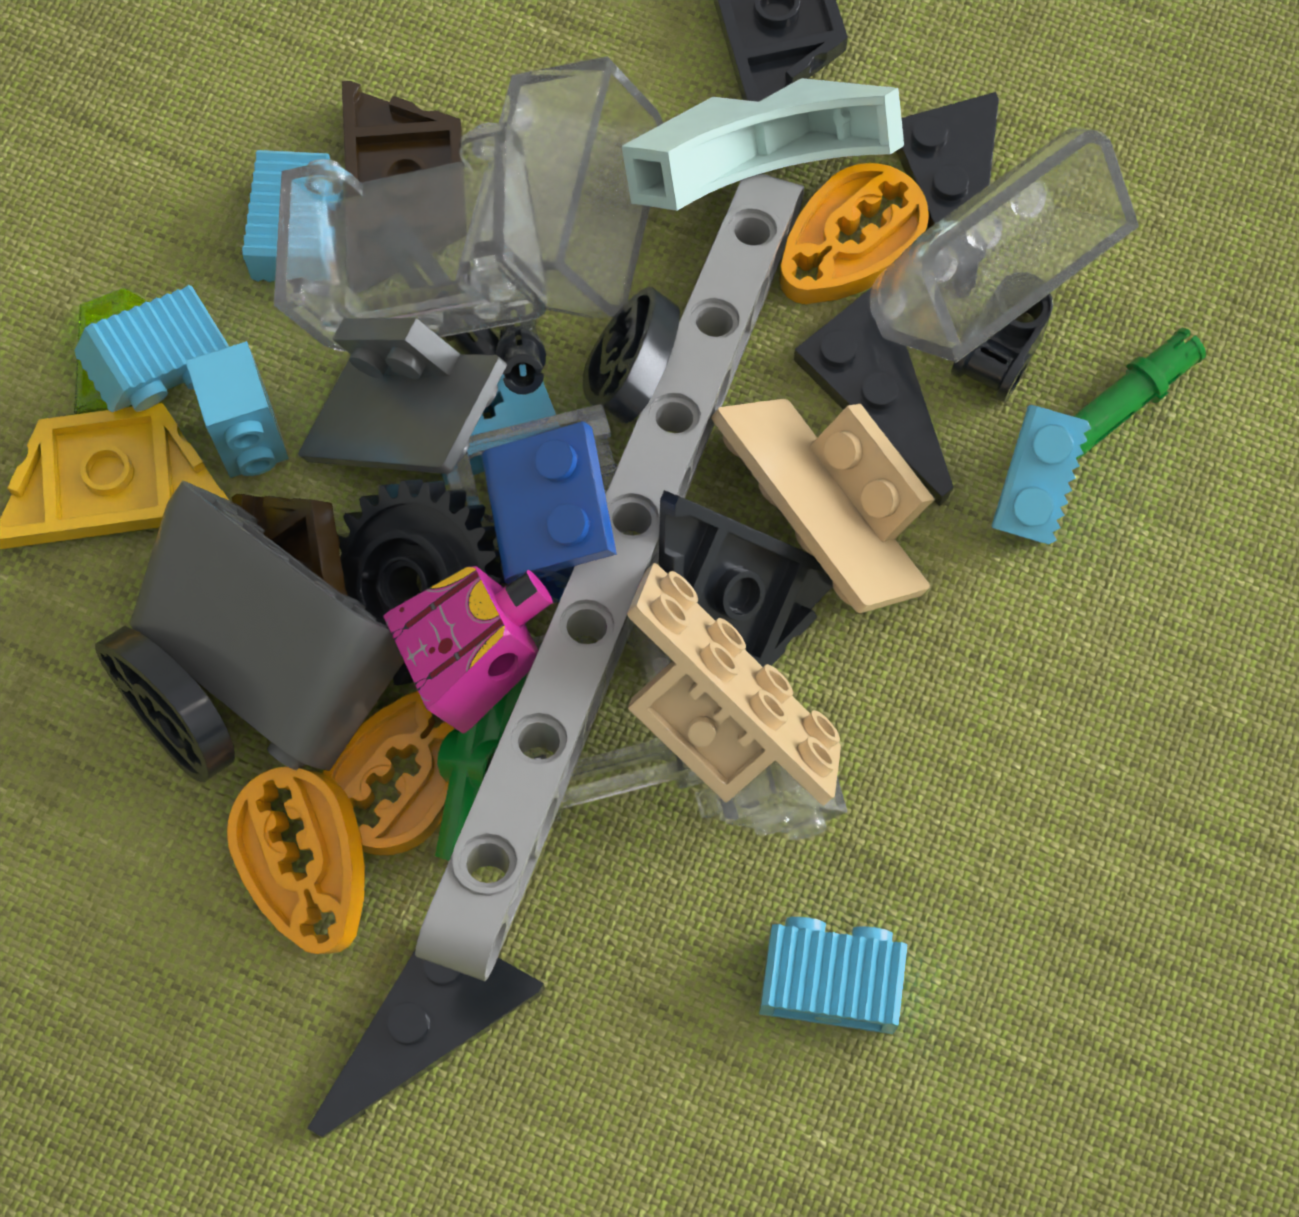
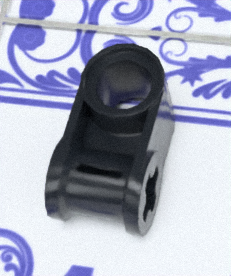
(1006, 355)

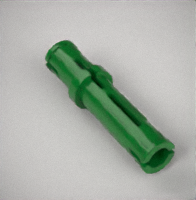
(1143, 383)

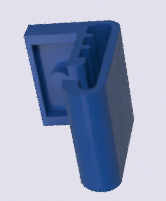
(548, 505)

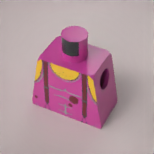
(468, 641)

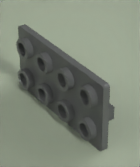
(401, 399)

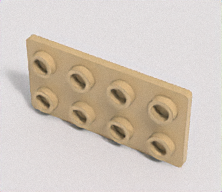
(838, 492)
(719, 703)

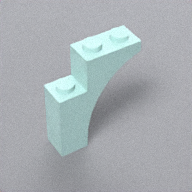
(743, 138)

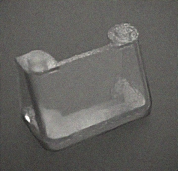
(422, 244)

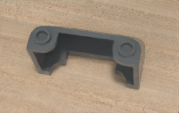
(262, 629)

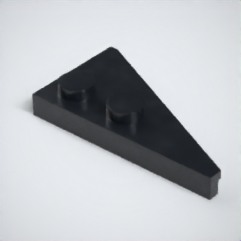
(950, 152)
(864, 369)
(419, 1028)

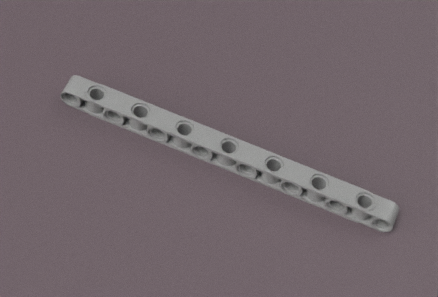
(571, 678)

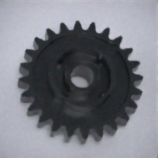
(412, 533)

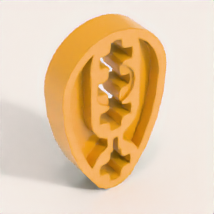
(838, 207)
(392, 731)
(265, 861)

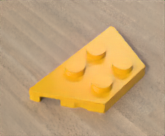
(99, 476)

